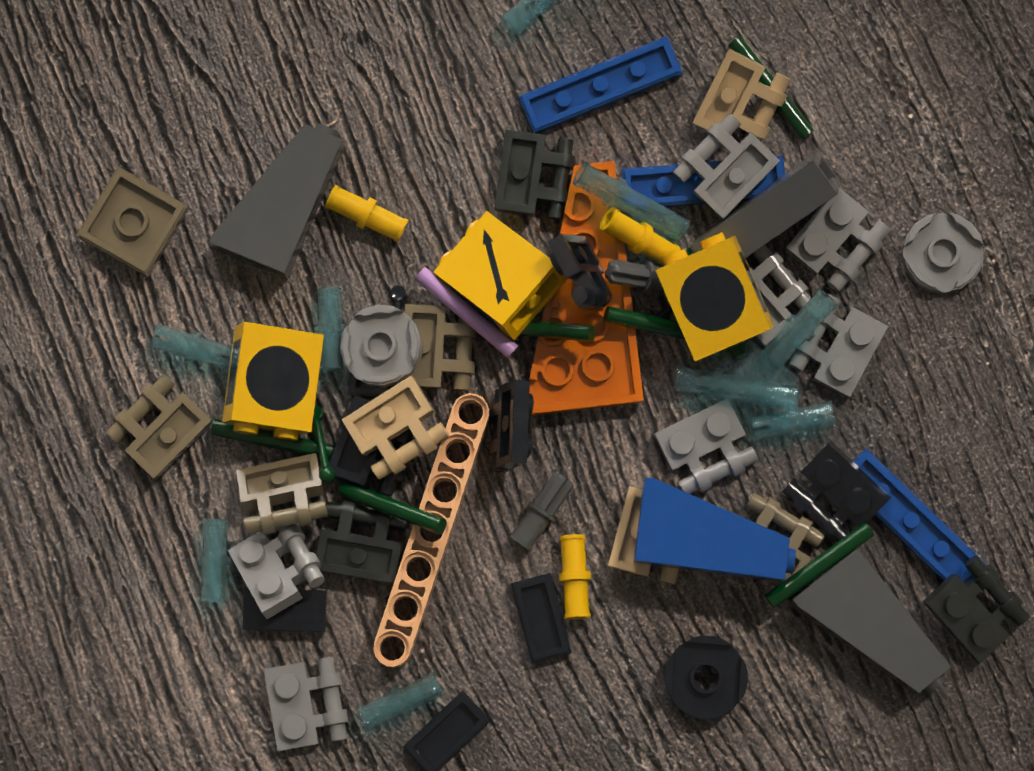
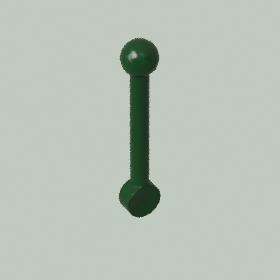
(326, 473)

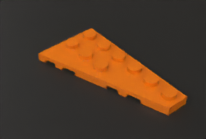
(584, 373)

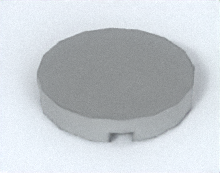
(943, 252)
(381, 346)

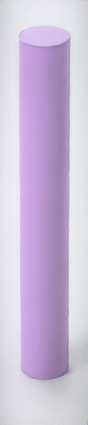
(466, 312)

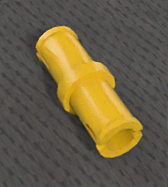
(366, 213)
(637, 236)
(575, 577)

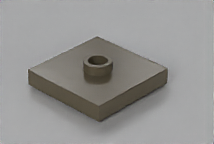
(132, 221)

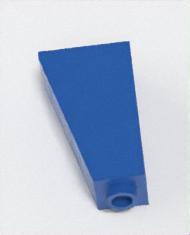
(701, 537)

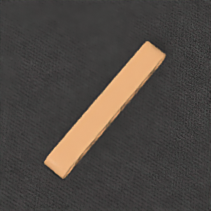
(432, 552)

